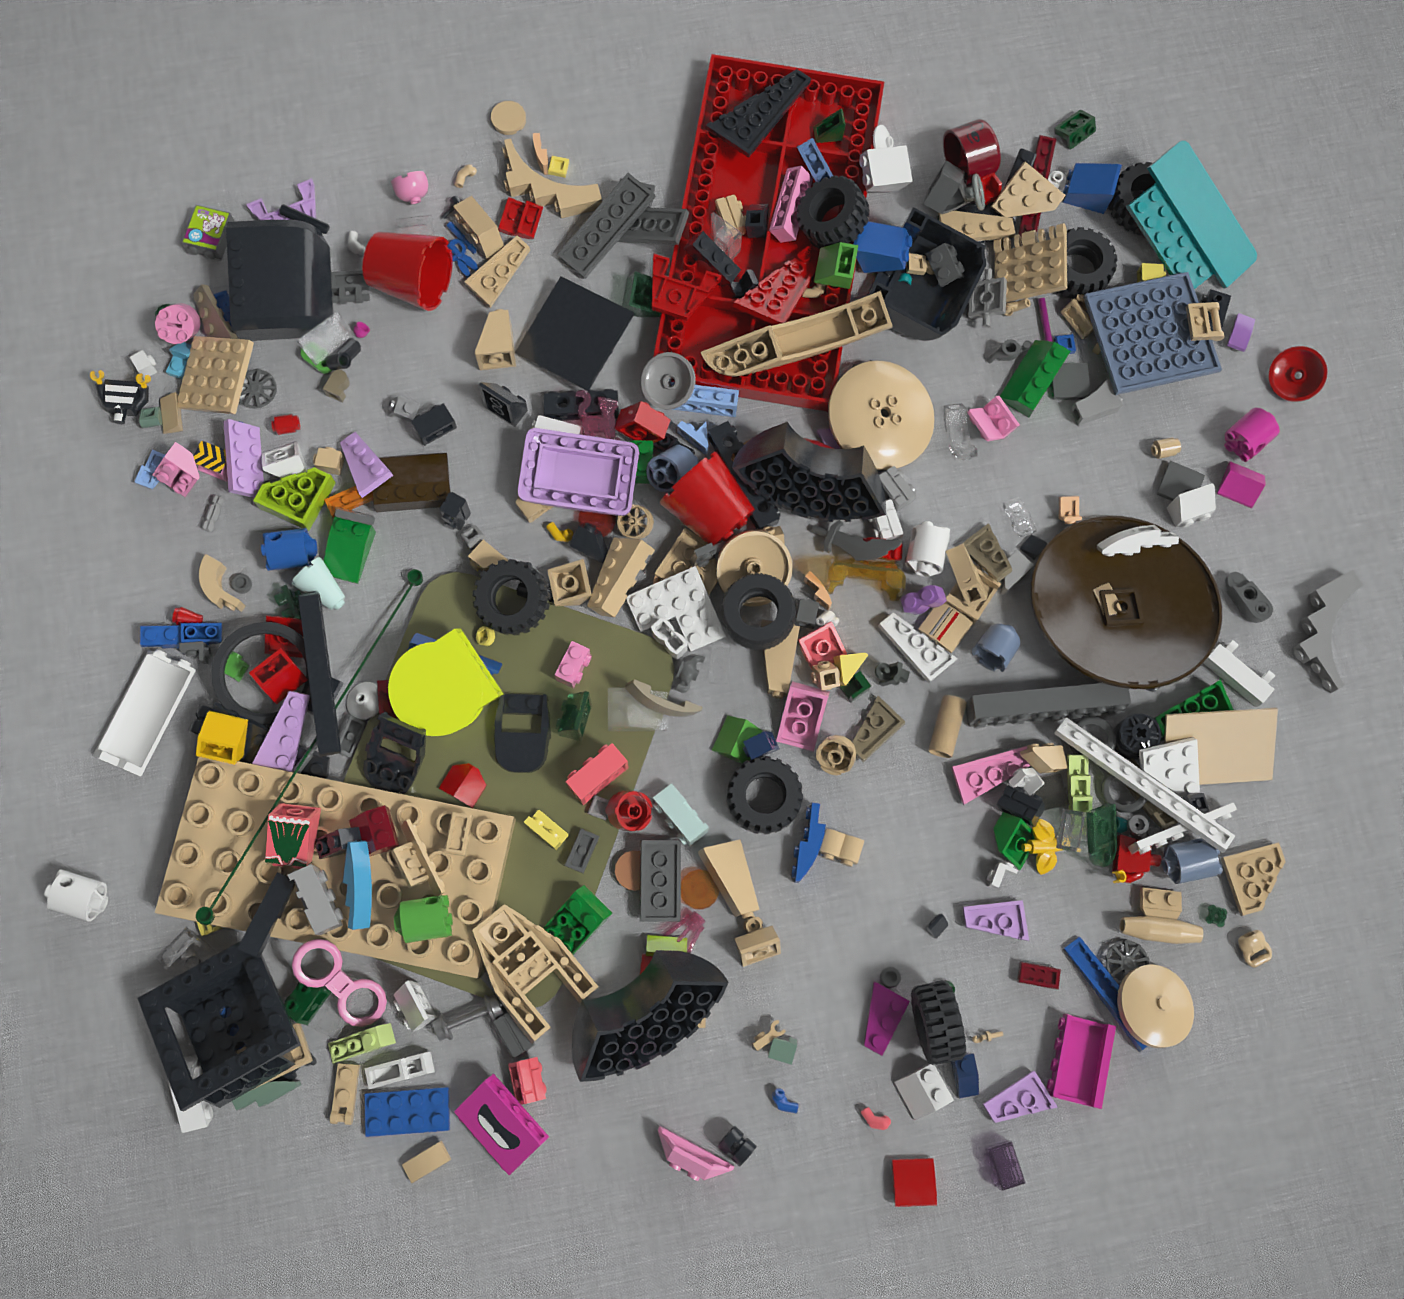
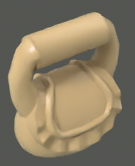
(1252, 943)

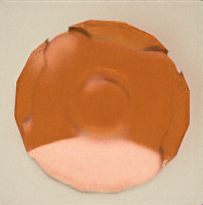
(699, 890)

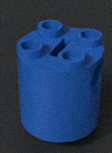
(288, 549)

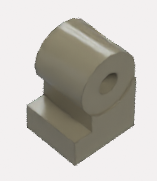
(336, 385)

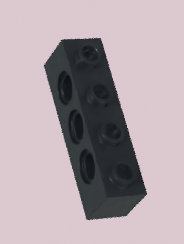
(570, 411)

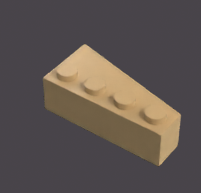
(618, 574)

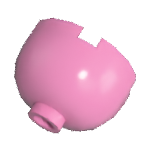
(411, 187)

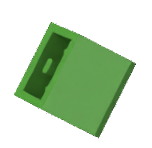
(836, 265)

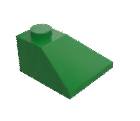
(1010, 835)

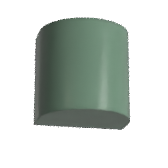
(150, 417)

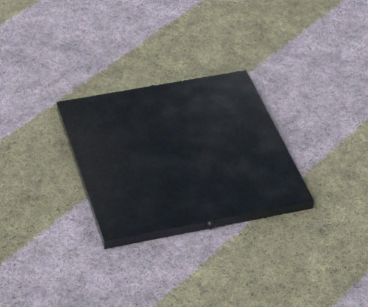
(574, 333)

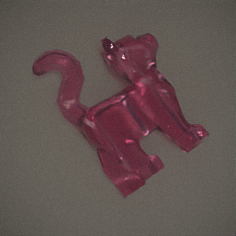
(598, 423)

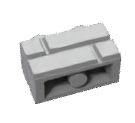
(897, 488)

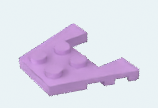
(306, 205)

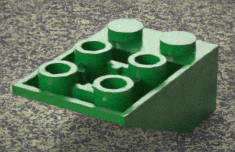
(578, 919)

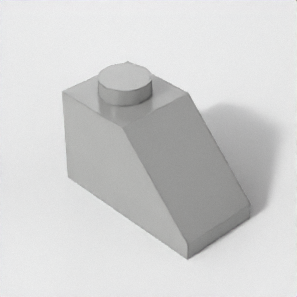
(1020, 567)

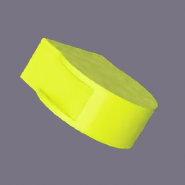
(441, 685)

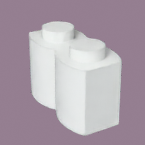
(673, 641)

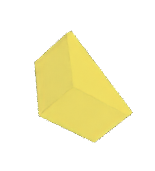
(848, 665)

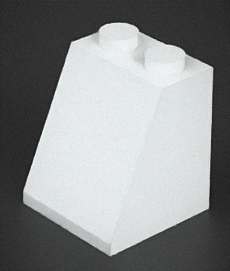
(886, 169)

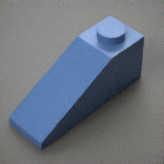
(814, 160)

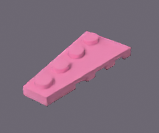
(986, 773)

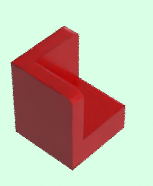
(992, 187)

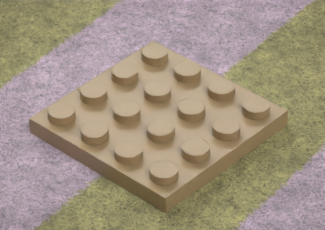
(215, 374)

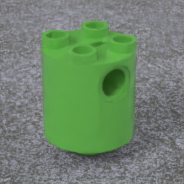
(423, 919)

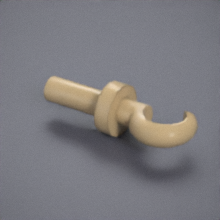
(987, 1036)

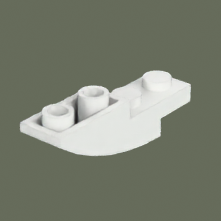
(1131, 540)

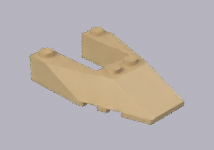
(519, 958)

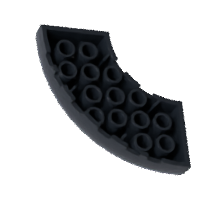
(811, 477)
(645, 1015)

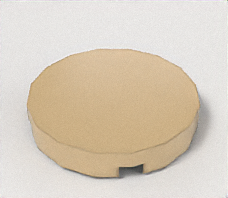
(508, 117)

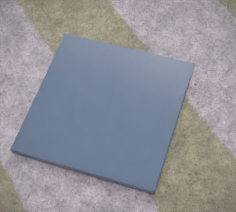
(1147, 334)

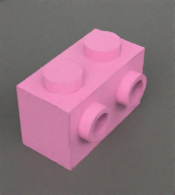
(572, 665)

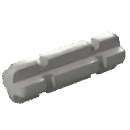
(212, 513)

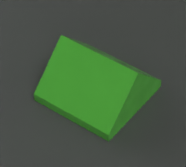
(732, 738)

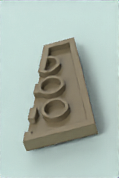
(211, 315)

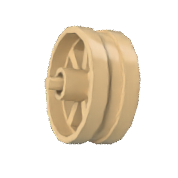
(636, 522)

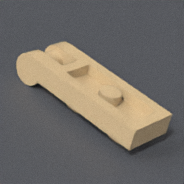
(345, 1093)

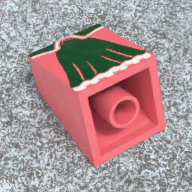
(292, 835)

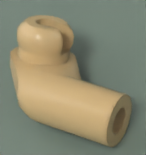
(1016, 306)

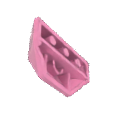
(691, 1157)

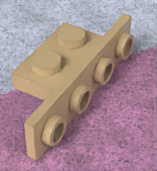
(414, 861)

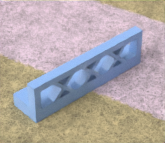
(714, 397)

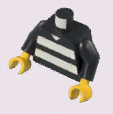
(122, 397)

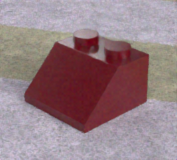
(376, 829)

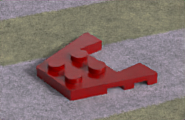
(675, 296)

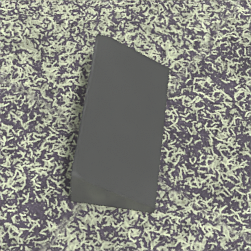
(350, 734)

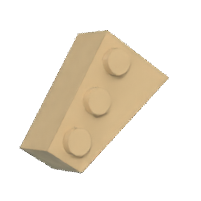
(479, 227)

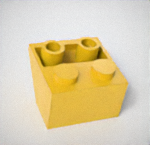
(222, 738)

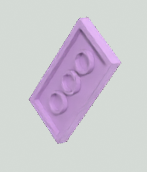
(243, 458)

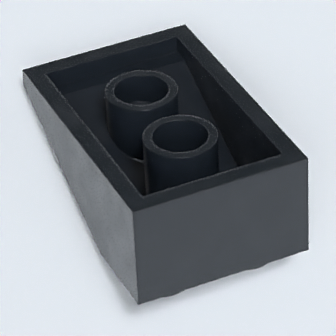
(503, 403)

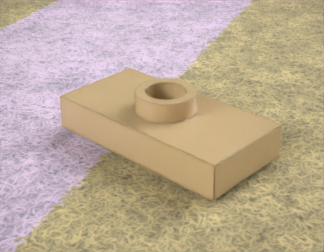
(1078, 318)
(458, 834)

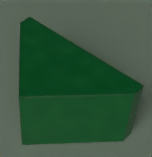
(831, 128)

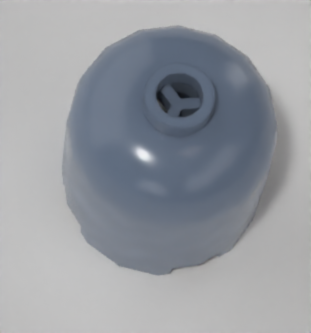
(997, 647)

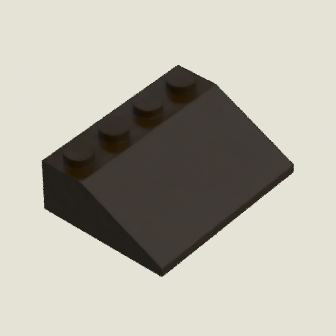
(415, 483)

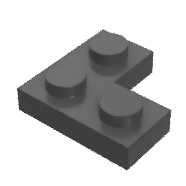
(704, 554)

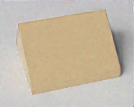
(569, 584)
(758, 945)

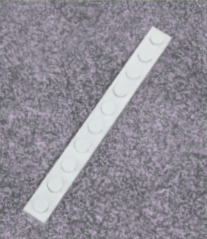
(1145, 785)

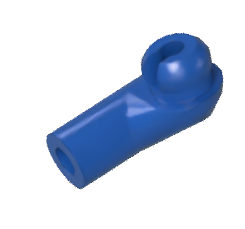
(782, 1103)

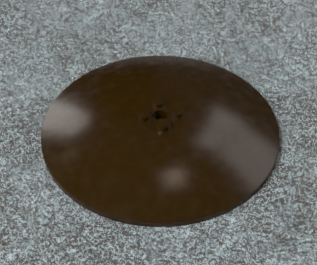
(1167, 598)

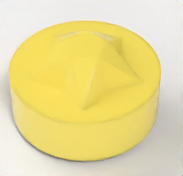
(485, 636)

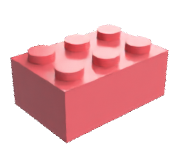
(597, 773)

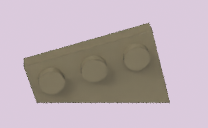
(877, 728)

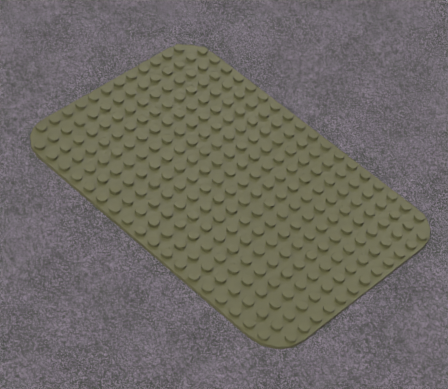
(535, 873)

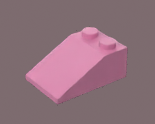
(802, 716)

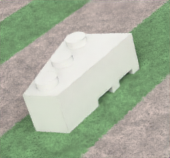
(200, 1114)

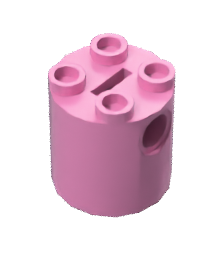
(177, 323)

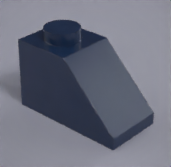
(760, 745)
(966, 1076)

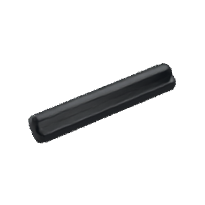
(294, 214)

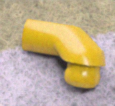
(559, 535)

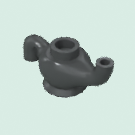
(1009, 350)
(688, 672)

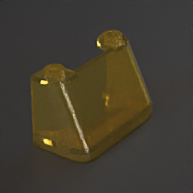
(889, 573)

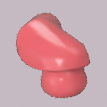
(875, 1122)

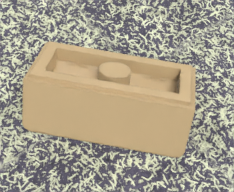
(171, 414)

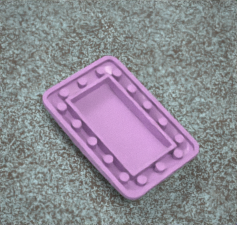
(578, 472)

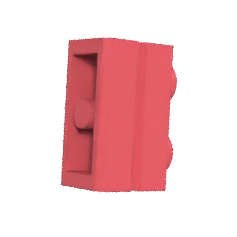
(527, 1080)

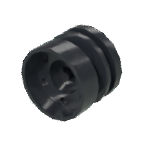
(1126, 739)

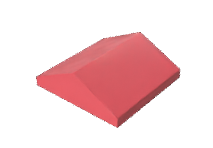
(821, 645)

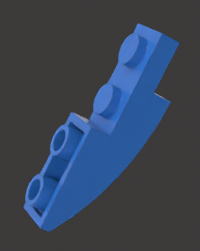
(173, 635)
(807, 851)

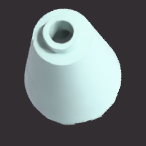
(319, 579)

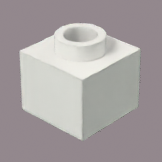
(144, 363)

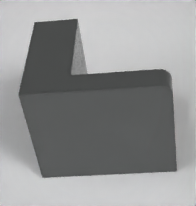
(807, 614)

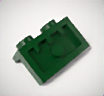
(1076, 128)

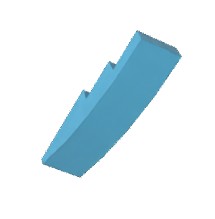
(359, 884)

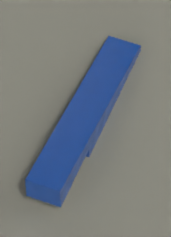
(1099, 980)

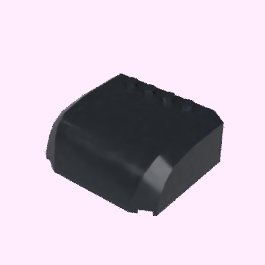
(277, 278)
(924, 307)

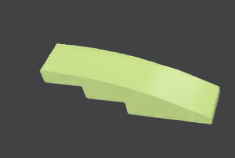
(1078, 783)

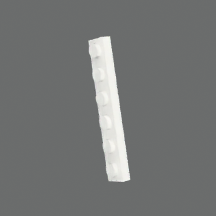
(1177, 831)

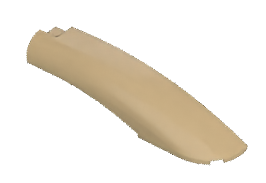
(800, 338)

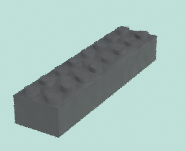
(1046, 704)

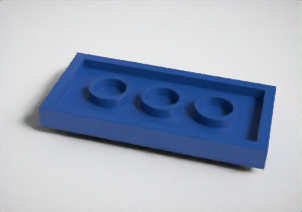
(407, 1112)

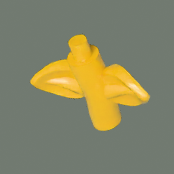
(1043, 846)

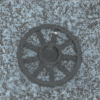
(257, 389)
(1126, 962)

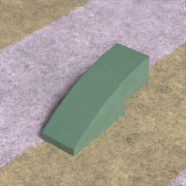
(265, 1093)

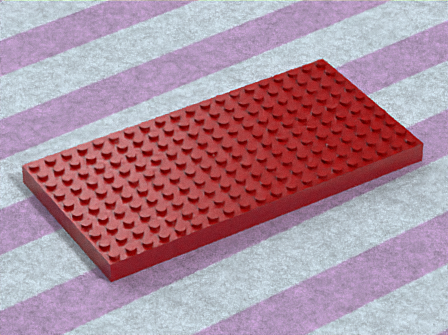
(723, 171)

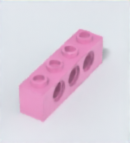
(784, 222)

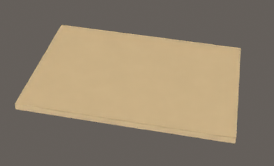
(1230, 743)

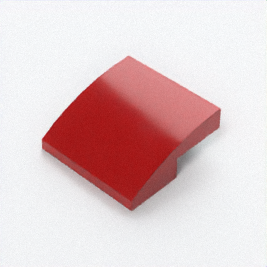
(520, 218)
(914, 1182)

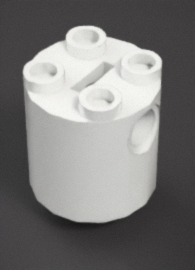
(927, 549)
(76, 896)

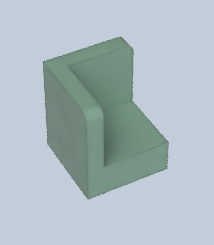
(783, 1050)

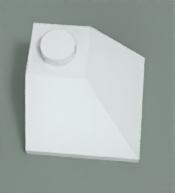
(284, 461)

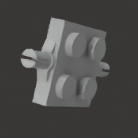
(988, 298)

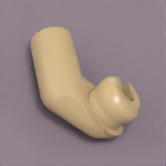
(463, 173)
(815, 292)

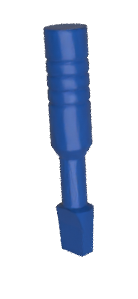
(461, 236)

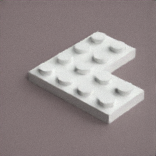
(682, 598)

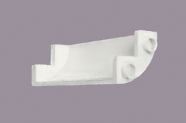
(144, 712)

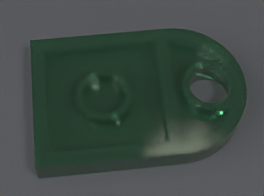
(1102, 834)

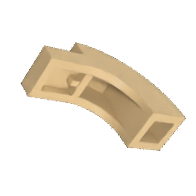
(210, 579)

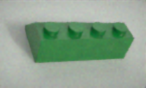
(1034, 376)

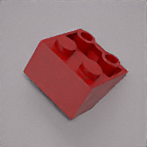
(278, 676)

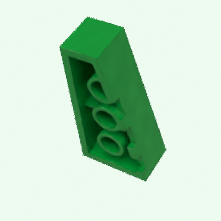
(1207, 700)

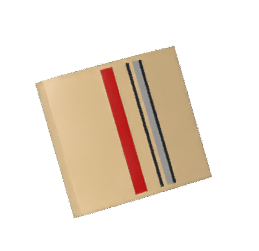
(945, 626)

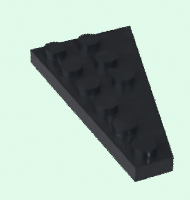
(256, 735)

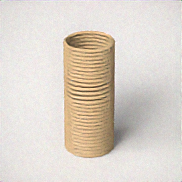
(945, 731)

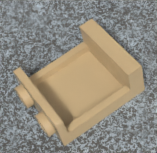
(957, 600)

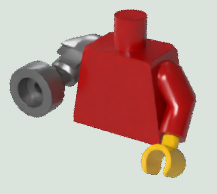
(1130, 866)

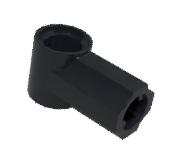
(344, 355)

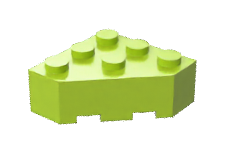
(296, 497)

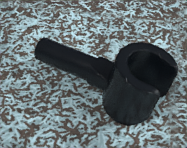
(454, 200)

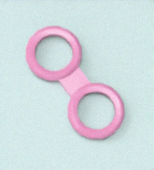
(339, 982)

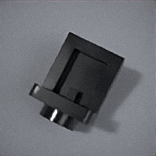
(746, 283)

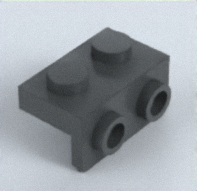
(945, 264)

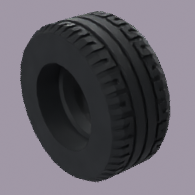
(758, 586)

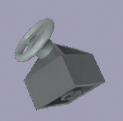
(951, 192)

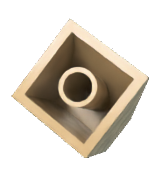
(496, 342)

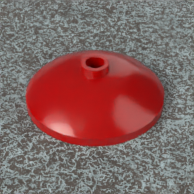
(1296, 360)

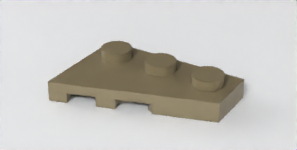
(987, 553)

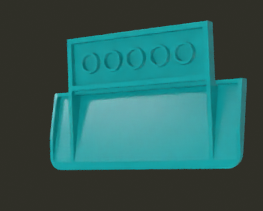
(1191, 221)

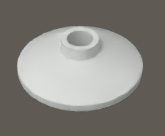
(881, 138)
(369, 706)

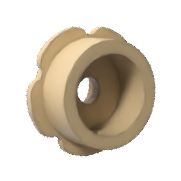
(749, 921)

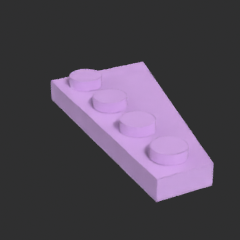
(364, 465)
(284, 736)

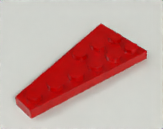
(781, 290)

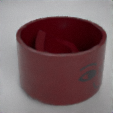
(972, 149)

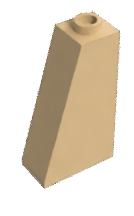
(779, 663)
(732, 877)

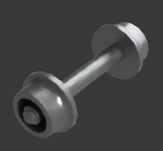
(443, 1028)

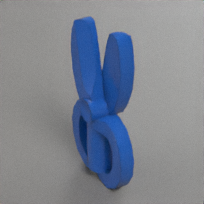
(462, 259)

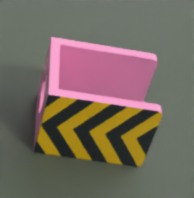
(211, 460)

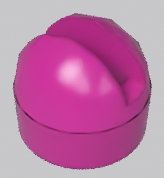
(361, 330)

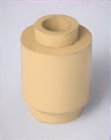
(1166, 447)

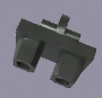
(891, 673)

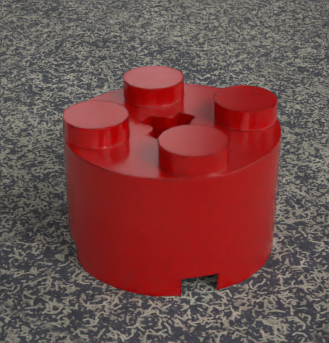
(629, 810)

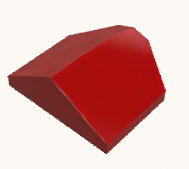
(464, 784)

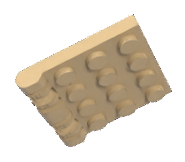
(1035, 266)

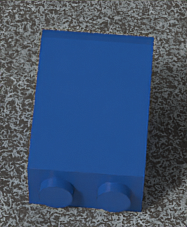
(1091, 185)
(882, 248)

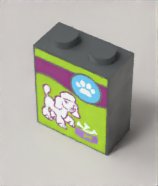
(207, 232)

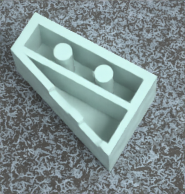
(680, 815)

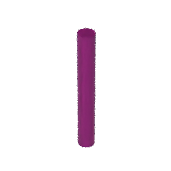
(1044, 319)

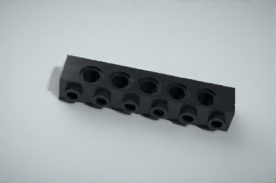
(726, 432)

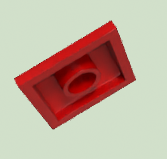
(275, 642)

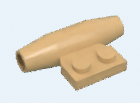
(1160, 920)

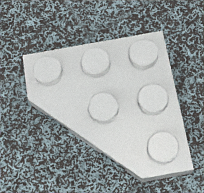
(1174, 765)

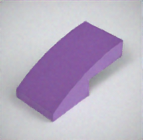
(1241, 332)

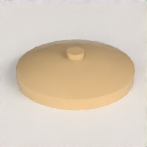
(750, 554)
(1155, 1006)

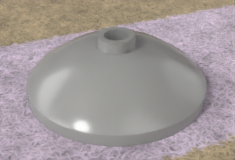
(657, 379)

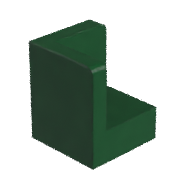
(856, 687)

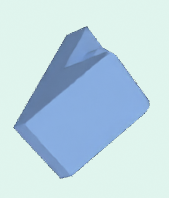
(696, 438)

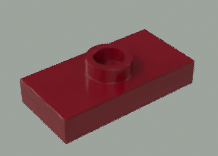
(1039, 975)

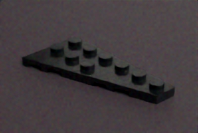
(757, 116)

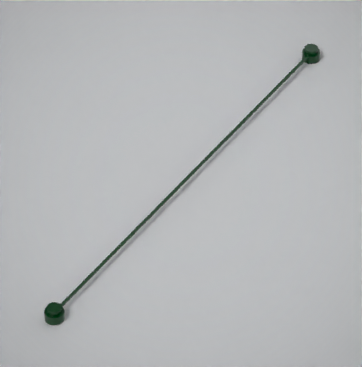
(205, 914)

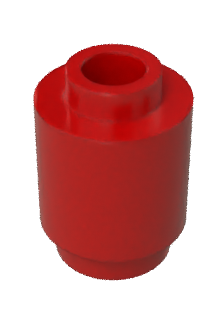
(286, 424)

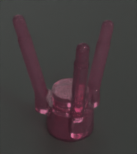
(694, 923)

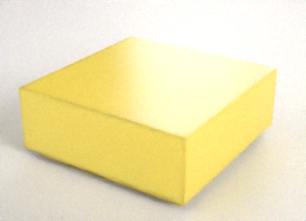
(558, 166)

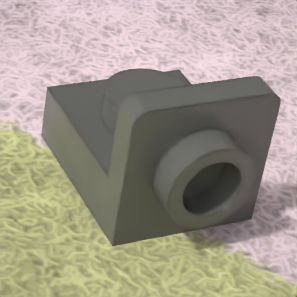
(192, 649)

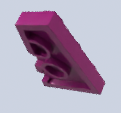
(884, 1017)

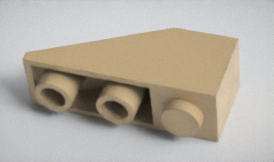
(966, 575)

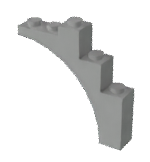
(1097, 405)
(1319, 626)

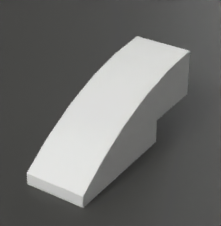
(399, 1070)

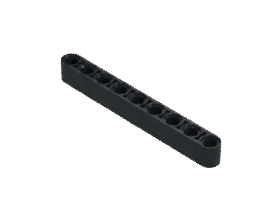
(319, 674)

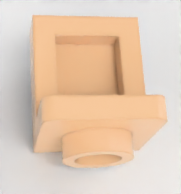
(1069, 509)

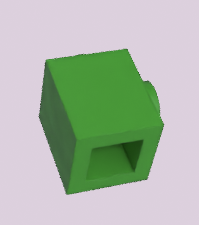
(235, 667)

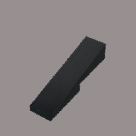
(267, 915)

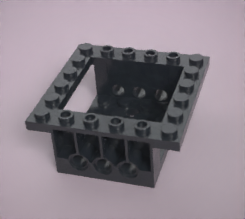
(199, 996)

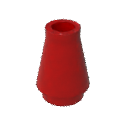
(183, 615)

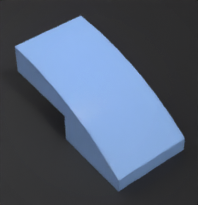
(145, 473)

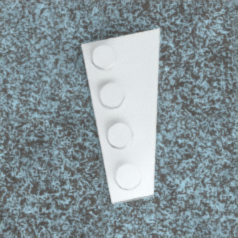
(924, 655)

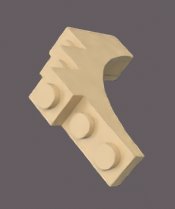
(567, 199)

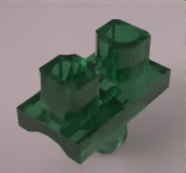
(286, 596)

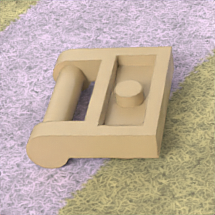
(1199, 321)

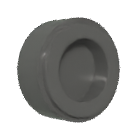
(241, 583)
(890, 977)

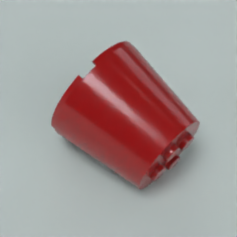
(409, 267)
(709, 501)

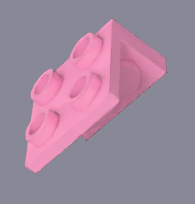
(993, 420)

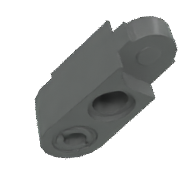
(1238, 585)

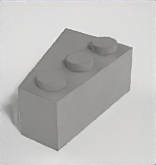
(317, 899)

